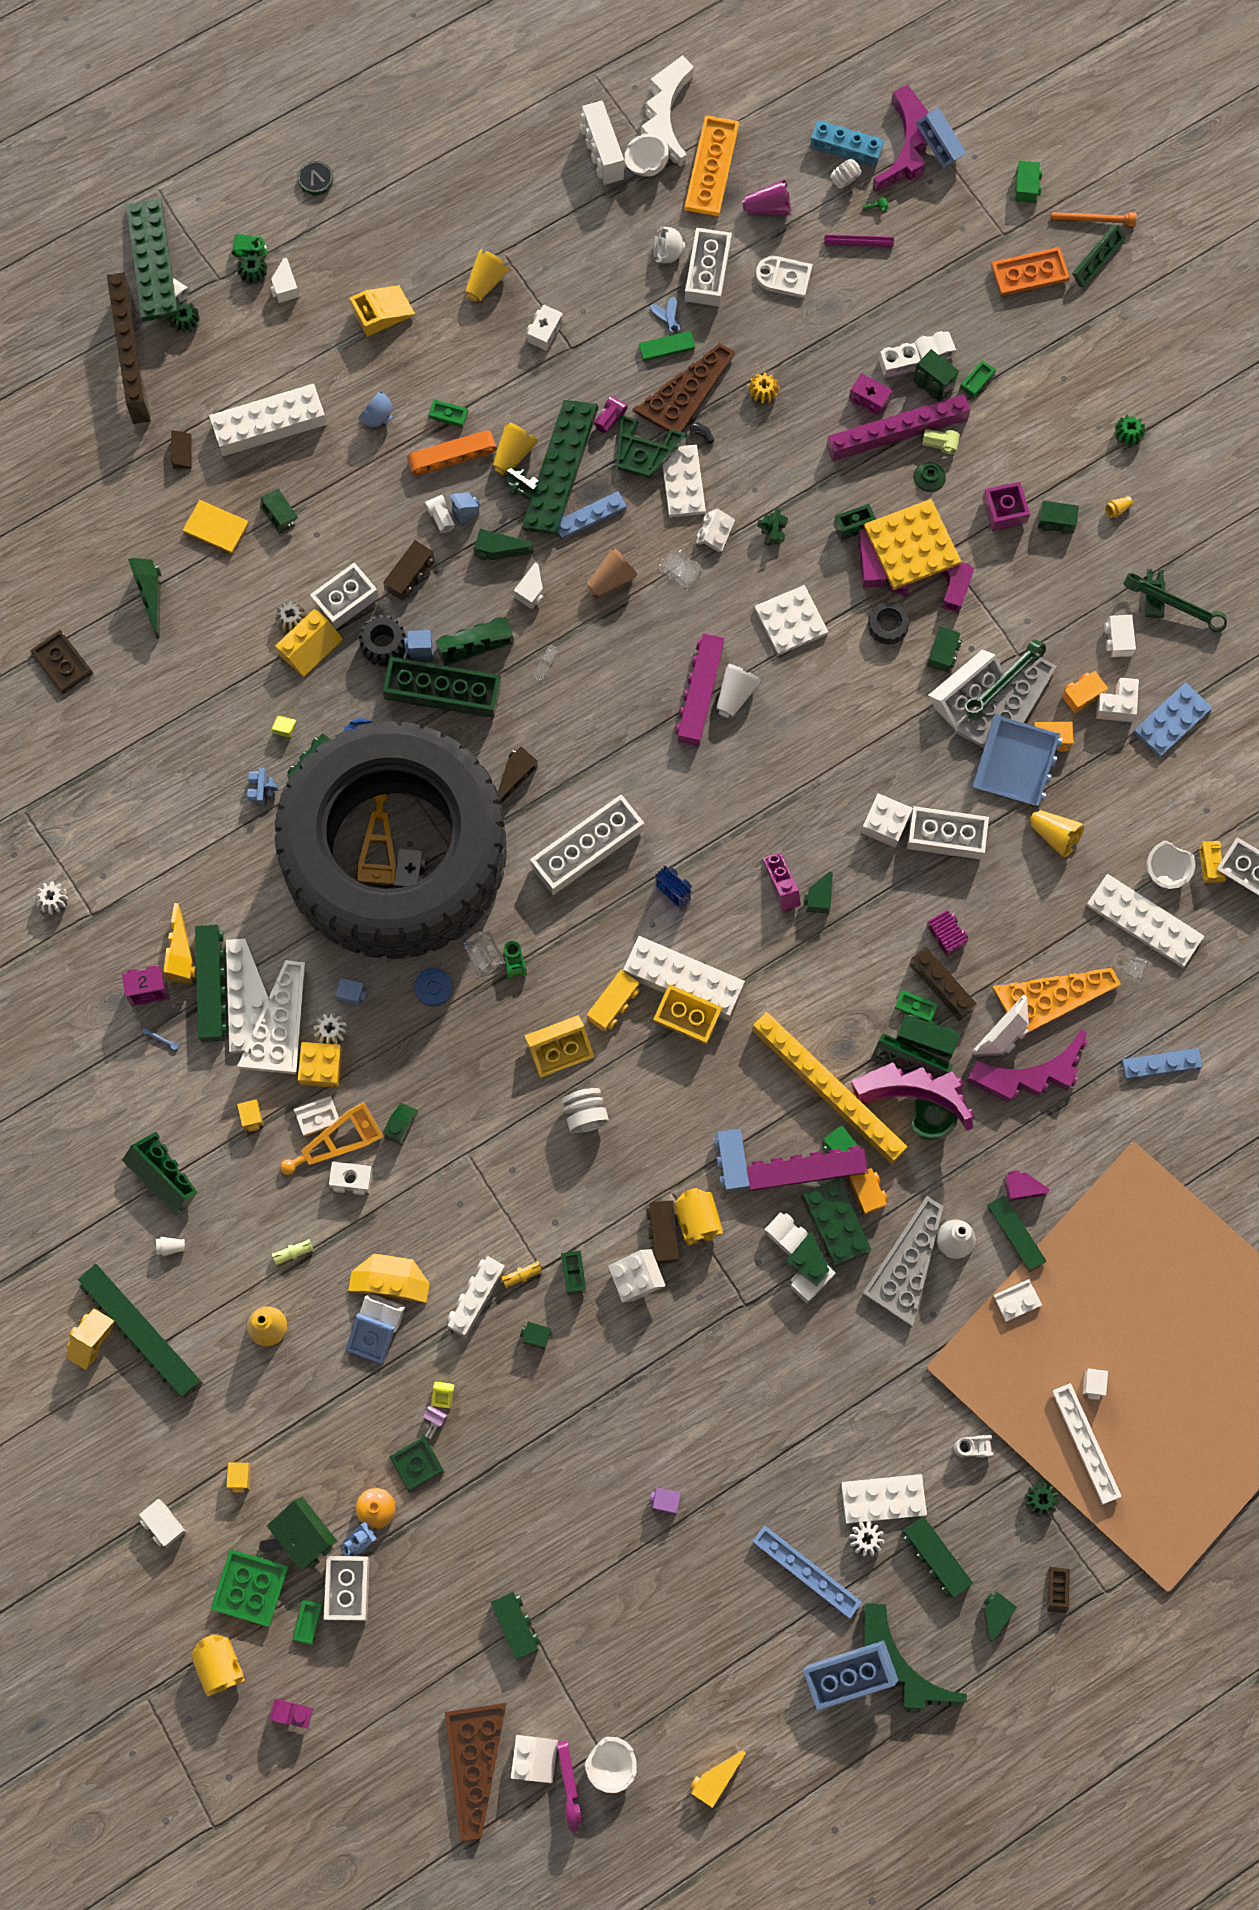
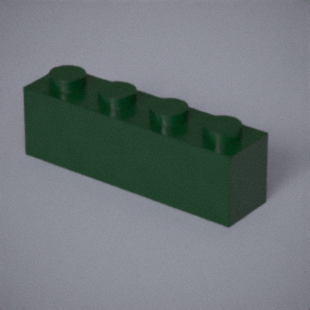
(937, 1557)

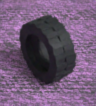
(881, 635)

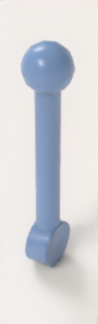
(146, 1031)

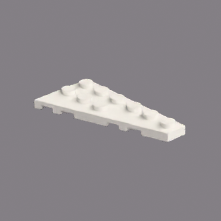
(245, 994)
(276, 1034)

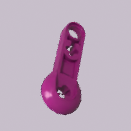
(573, 1813)

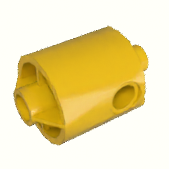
(698, 1216)
(216, 1664)

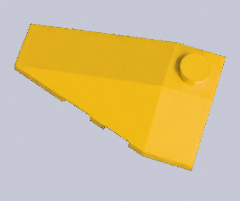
(178, 959)

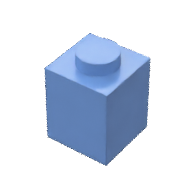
(351, 992)

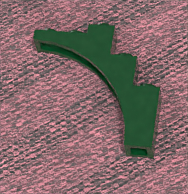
(914, 1688)

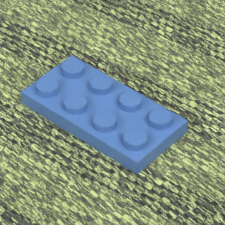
(1172, 720)

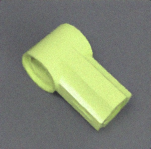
(946, 441)

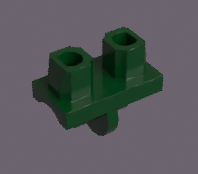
(519, 484)
(769, 526)

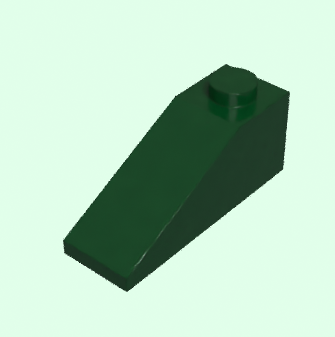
(499, 546)

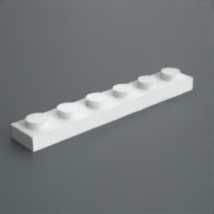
(1086, 1444)

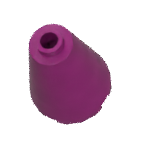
(769, 200)

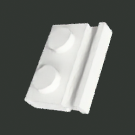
(316, 1115)
(1017, 1300)

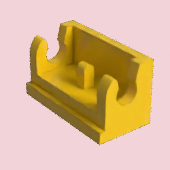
(1210, 859)

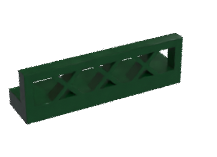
(909, 1054)

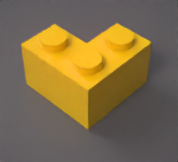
(87, 1338)

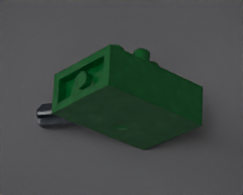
(300, 1534)

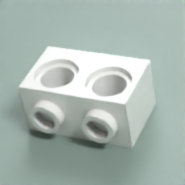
(901, 364)

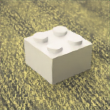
(886, 820)
(636, 1275)

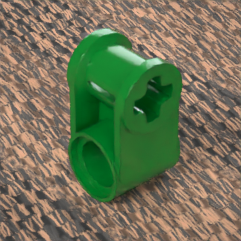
(247, 244)
(514, 963)

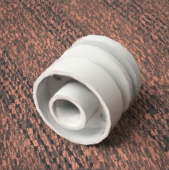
(583, 1107)

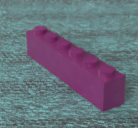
(700, 690)
(807, 1169)

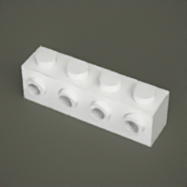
(476, 1297)

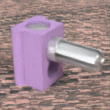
(437, 1419)

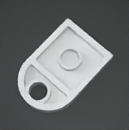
(785, 276)

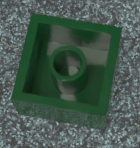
(935, 375)

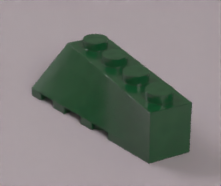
(474, 641)
(160, 1173)

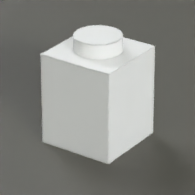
(1095, 1383)

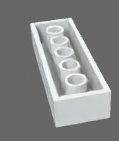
(268, 419)
(587, 844)
(661, 966)

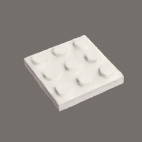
(791, 620)

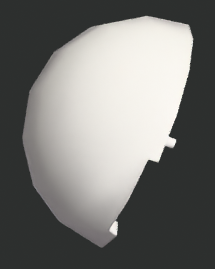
(647, 154)
(1170, 865)
(611, 1765)

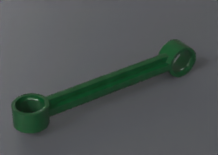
(1138, 584)
(1033, 652)

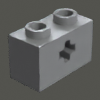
(406, 860)

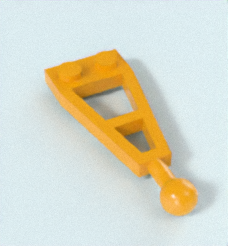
(372, 873)
(362, 1121)

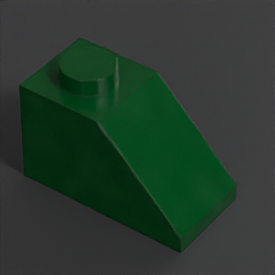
(819, 895)
(399, 1123)
(996, 1613)

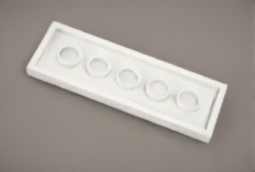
(1145, 920)

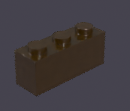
(409, 570)
(663, 1231)

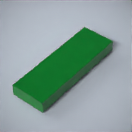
(667, 346)

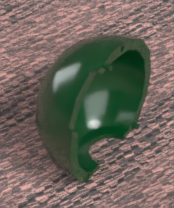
(932, 1120)

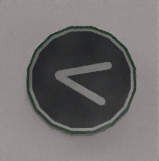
(315, 178)

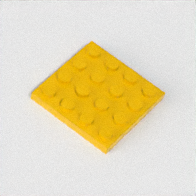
(912, 544)

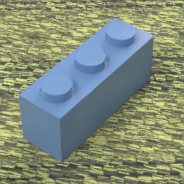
(940, 137)
(731, 1160)

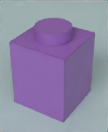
(665, 1500)

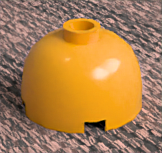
(375, 1508)

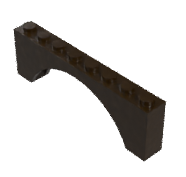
(132, 379)

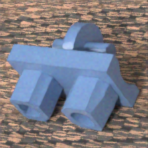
(258, 795)
(358, 1540)

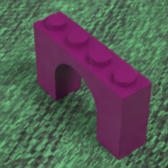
(958, 582)

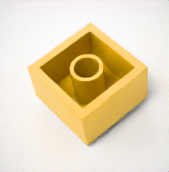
(320, 1064)

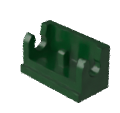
(278, 510)

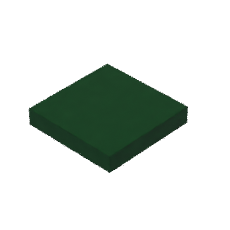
(416, 1463)

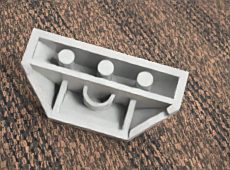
(1006, 1031)

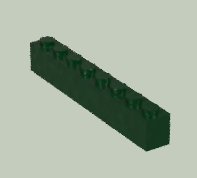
(140, 1331)

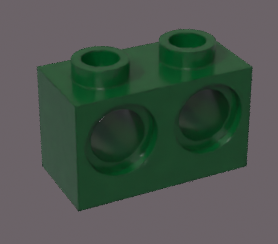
(573, 1273)

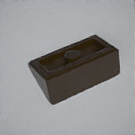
(181, 450)

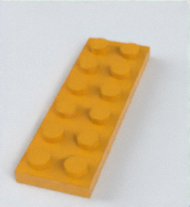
(711, 166)

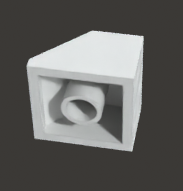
(534, 1759)

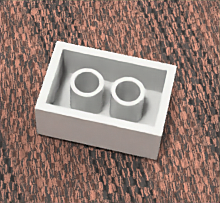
(344, 596)
(346, 1588)

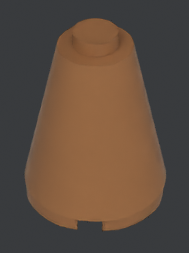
(610, 574)

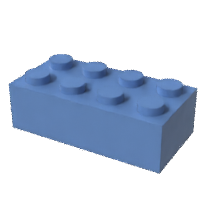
(850, 1675)

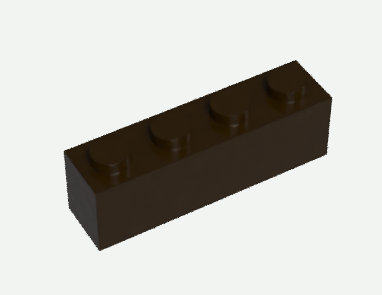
(942, 983)

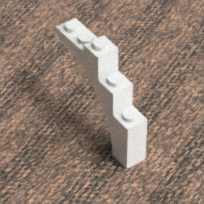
(665, 88)

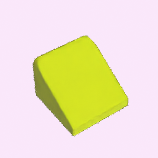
(283, 726)
(442, 1395)

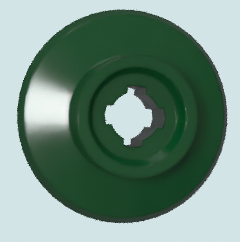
(926, 482)

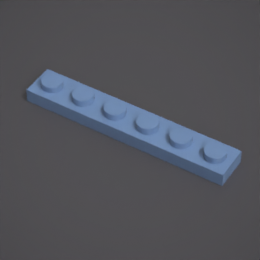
(807, 1572)

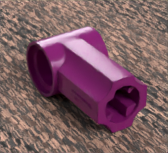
(612, 411)

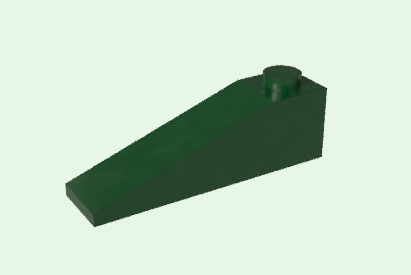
(148, 582)

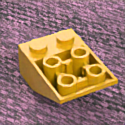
(380, 308)

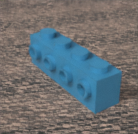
(846, 143)

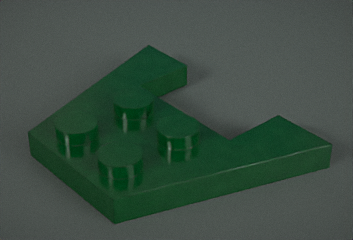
(642, 455)

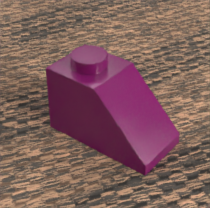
(1023, 1186)

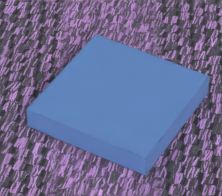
(370, 1338)

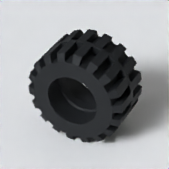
(378, 627)

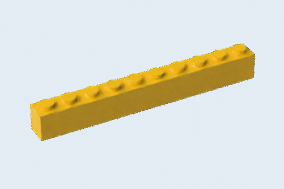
(829, 1088)

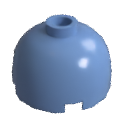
(377, 411)

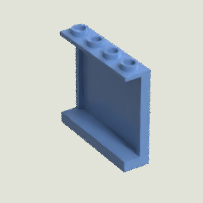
(1017, 760)

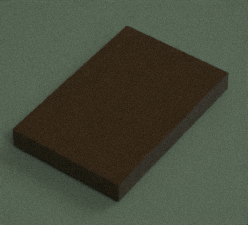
(61, 661)

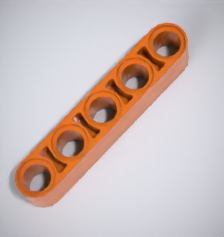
(451, 453)

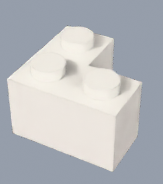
(1121, 705)

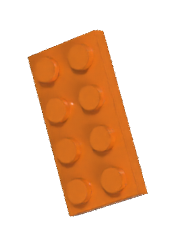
(1030, 271)

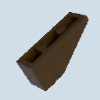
(517, 770)

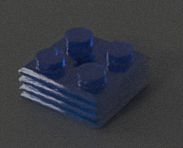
(673, 887)

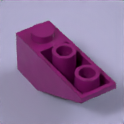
(782, 882)

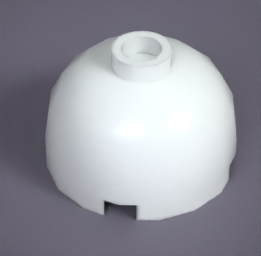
(668, 245)

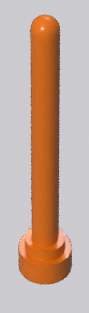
(1129, 219)

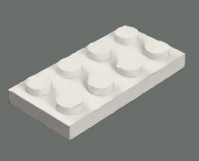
(684, 483)
(883, 1499)

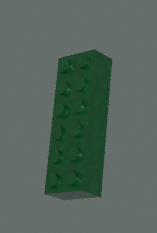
(442, 687)

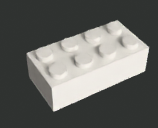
(602, 142)
(708, 267)
(947, 833)

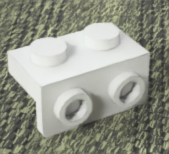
(715, 530)

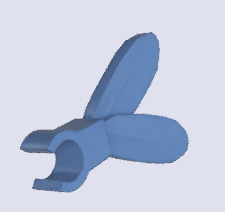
(667, 316)

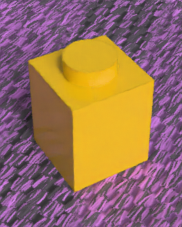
(250, 1115)
(238, 1477)

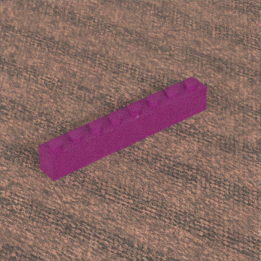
(898, 427)

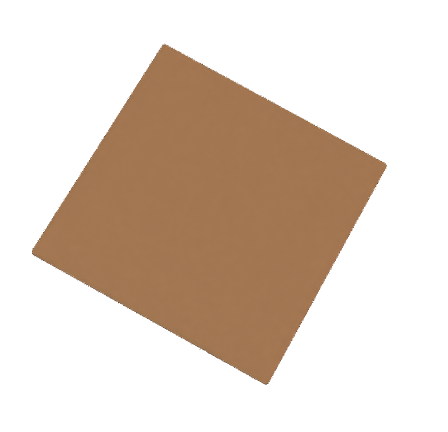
(1170, 1308)

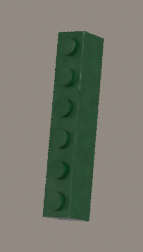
(209, 983)

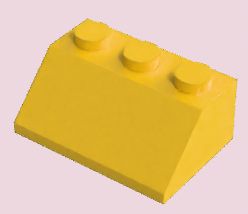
(308, 643)
(687, 1014)
(559, 1046)

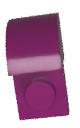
(291, 1713)

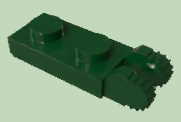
(1154, 607)

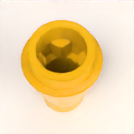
(1117, 507)

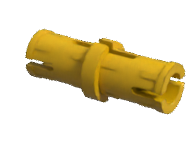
(521, 1274)

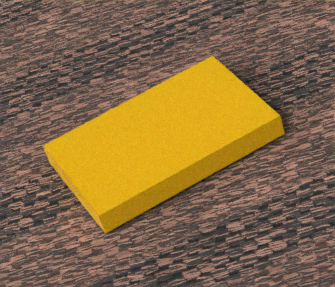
(216, 526)

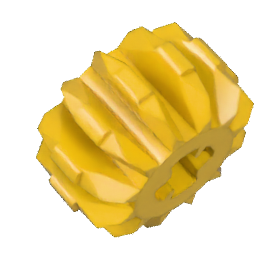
(756, 387)

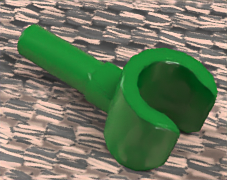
(881, 203)

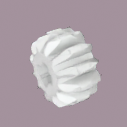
(845, 173)
(44, 900)
(325, 1025)
(872, 1543)

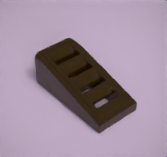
(1058, 1607)

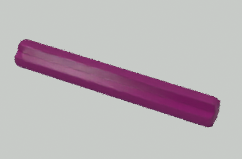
(858, 240)

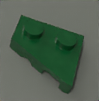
(809, 1261)

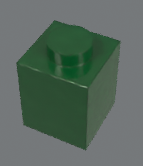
(535, 1335)

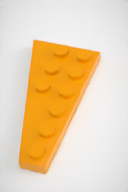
(1056, 995)

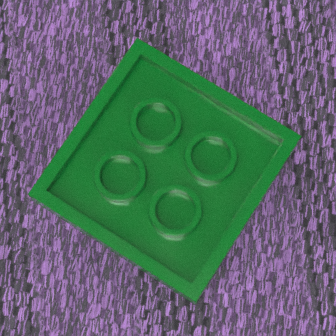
(249, 1587)

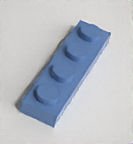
(591, 515)
(1162, 1063)

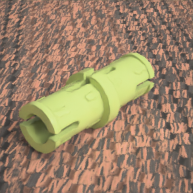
(292, 1252)

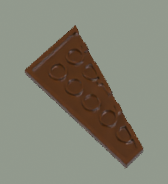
(682, 396)
(473, 1754)

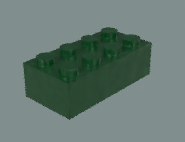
(836, 1223)

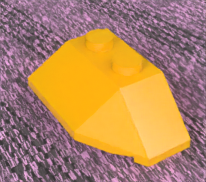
(390, 1278)

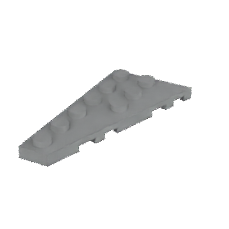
(903, 1272)

